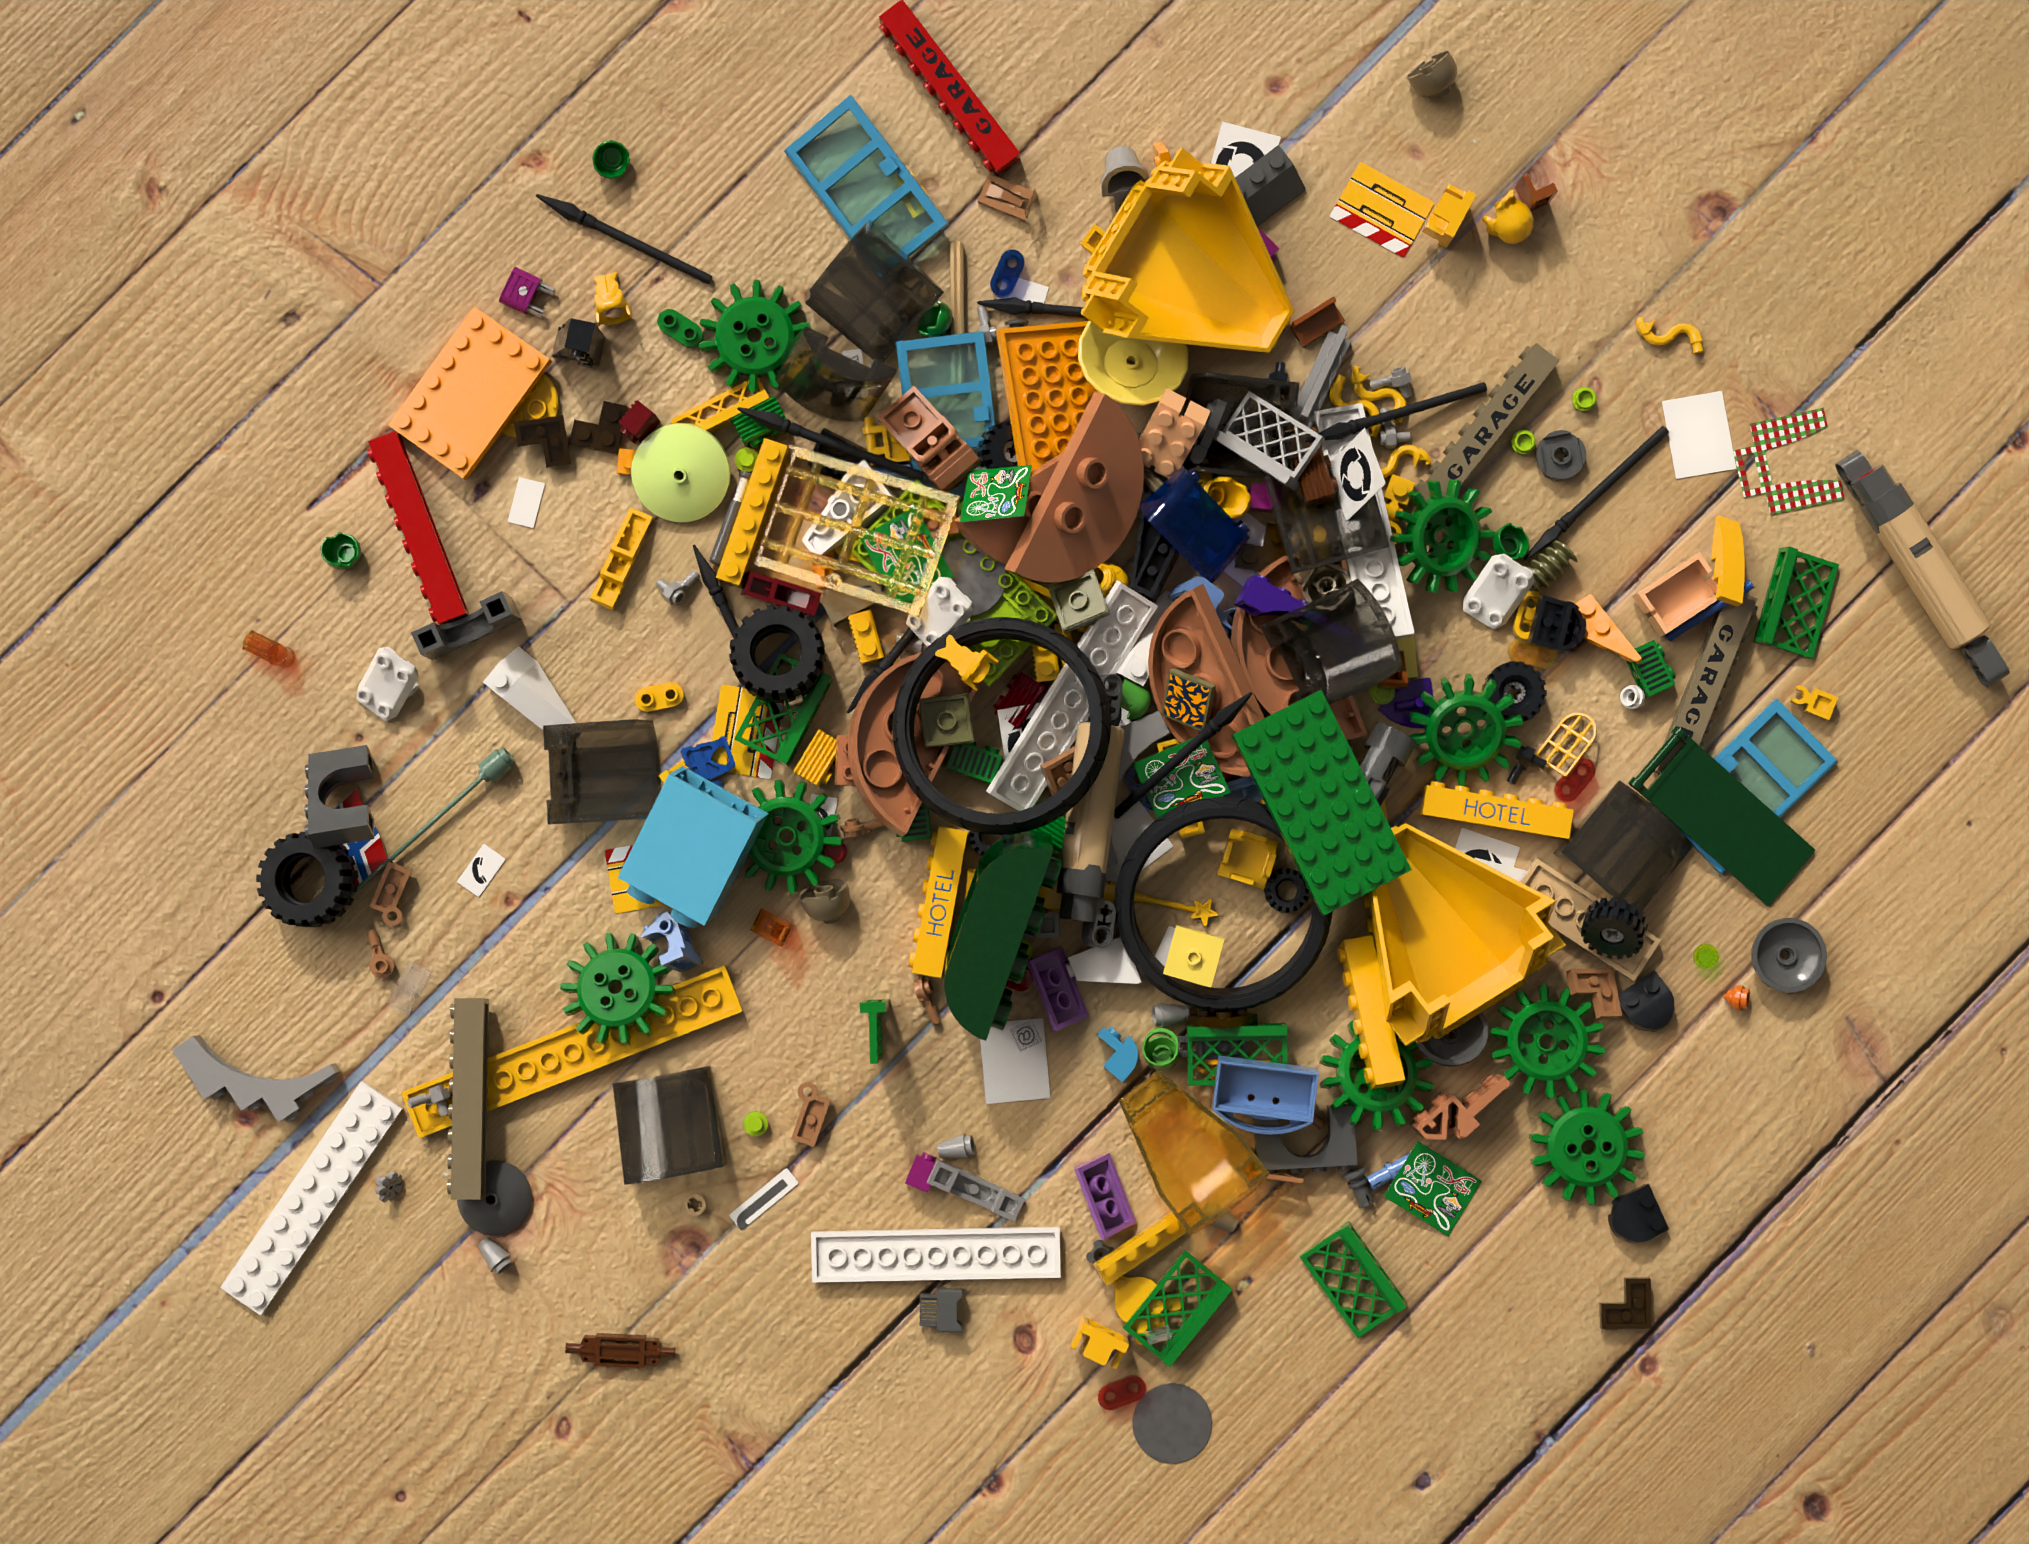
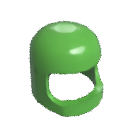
(1134, 699)
(1164, 1058)

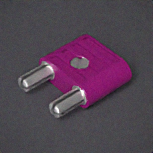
(522, 290)

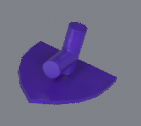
(1408, 701)

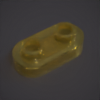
(1531, 654)

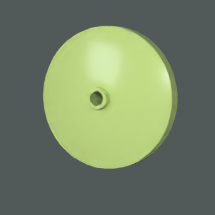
(686, 450)

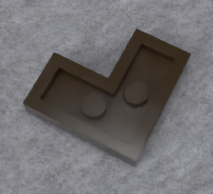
(548, 431)
(601, 436)
(1259, 557)
(1222, 1019)
(1634, 1311)

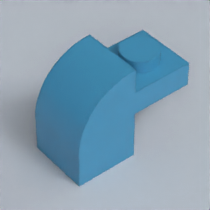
(1125, 1055)

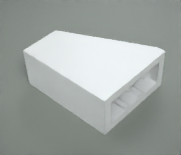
(1104, 965)

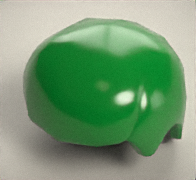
(611, 159)
(936, 320)
(1511, 541)
(341, 551)

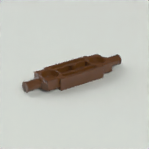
(595, 1349)

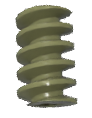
(1550, 563)

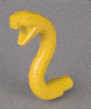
(1692, 332)
(1357, 381)
(1335, 397)
(1417, 453)

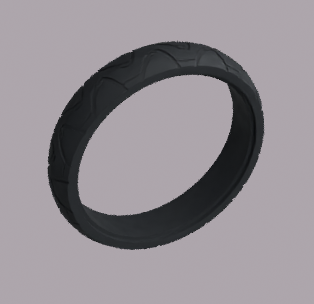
(1044, 812)
(1150, 967)

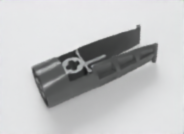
(1386, 751)

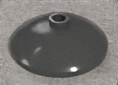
(1805, 955)
(1464, 1047)
(511, 1205)

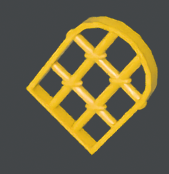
(1568, 752)

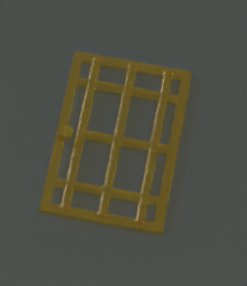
(833, 580)

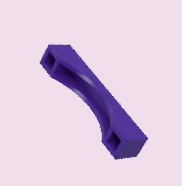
(1262, 598)

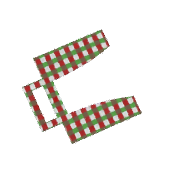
(1789, 495)

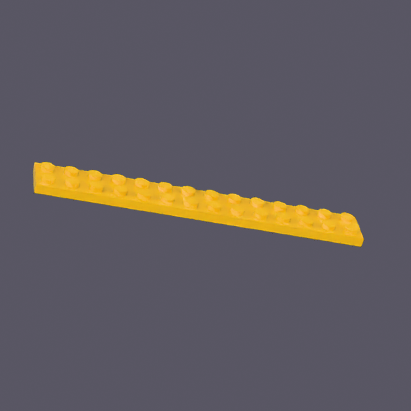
(571, 1054)

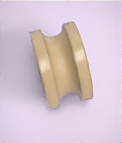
(699, 1197)

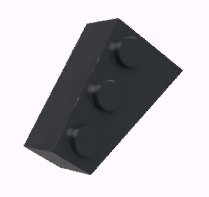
(579, 342)
(1152, 561)

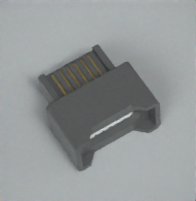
(941, 1309)

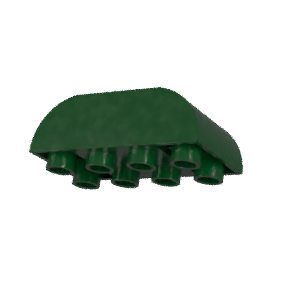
(991, 926)

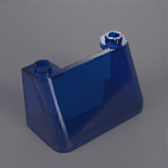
(1195, 524)

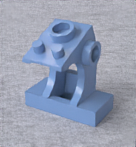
(681, 952)

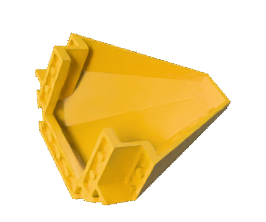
(1186, 264)
(1454, 937)

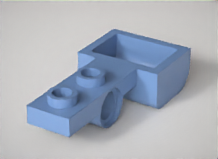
(1215, 595)

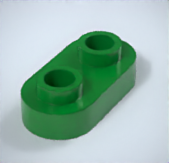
(679, 327)

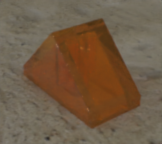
(772, 927)

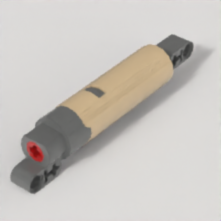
(1923, 564)
(1089, 835)

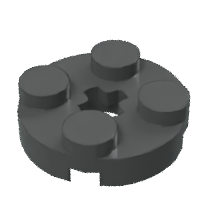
(1568, 444)

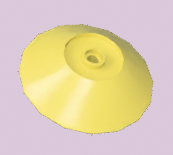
(1155, 366)

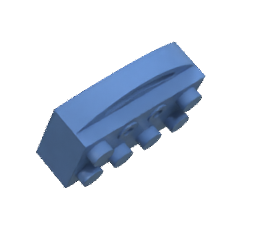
(1265, 1080)

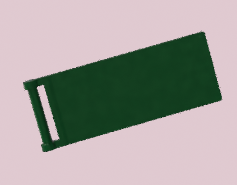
(1724, 818)

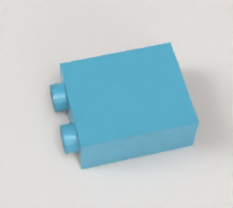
(691, 847)

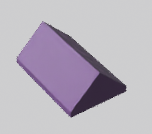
(1057, 989)
(1105, 1195)

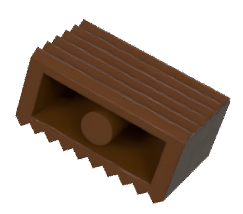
(1315, 480)

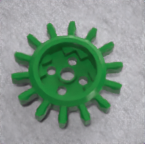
(761, 359)
(1461, 531)
(1485, 739)
(812, 840)
(621, 1011)
(1566, 1027)
(1378, 1100)
(1569, 1129)

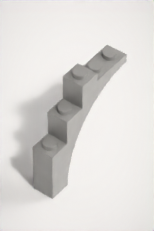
(1137, 738)
(214, 1075)

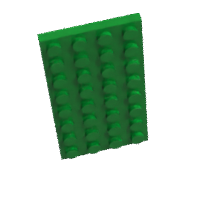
(1321, 802)

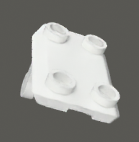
(1498, 591)
(942, 611)
(387, 684)

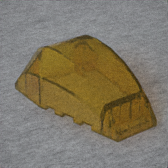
(1190, 1153)

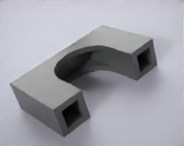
(438, 640)
(324, 774)
(1337, 1151)

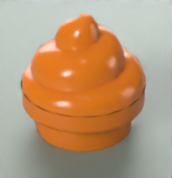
(1738, 997)

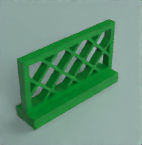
(1778, 592)
(799, 725)
(874, 1008)
(1254, 1032)
(1373, 1271)
(1197, 1316)

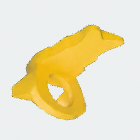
(610, 297)
(971, 665)

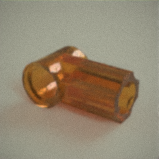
(267, 649)

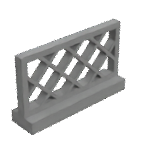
(1321, 376)
(1263, 460)

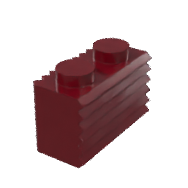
(638, 422)
(1022, 692)

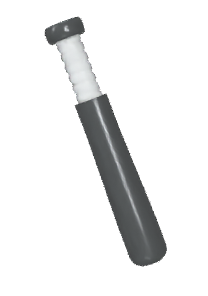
(729, 520)

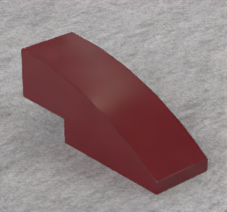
(780, 593)

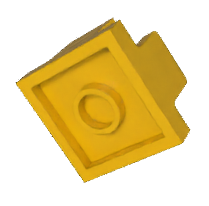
(1448, 214)
(1247, 858)
(1100, 1342)

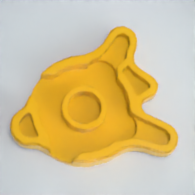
(1131, 1293)

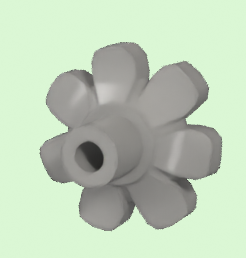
(388, 1186)

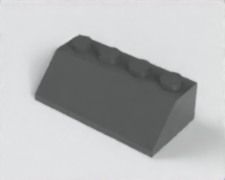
(1270, 184)

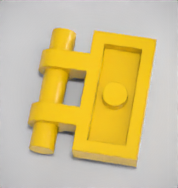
(891, 448)

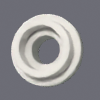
(1627, 697)

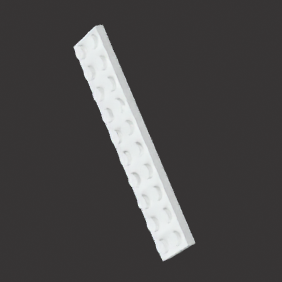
(1379, 568)
(1066, 704)
(311, 1198)
(935, 1254)

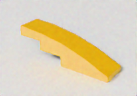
(621, 558)
(1729, 561)

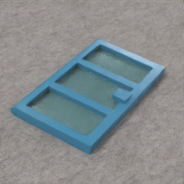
(864, 178)
(956, 381)
(1774, 761)

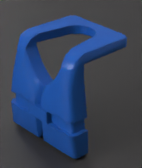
(700, 762)

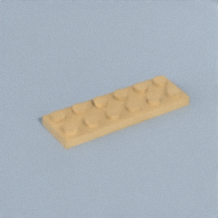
(1570, 912)

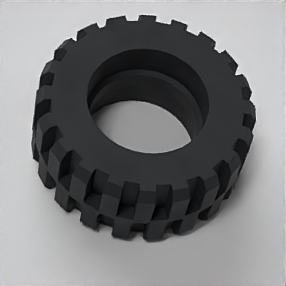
(762, 625)
(276, 882)

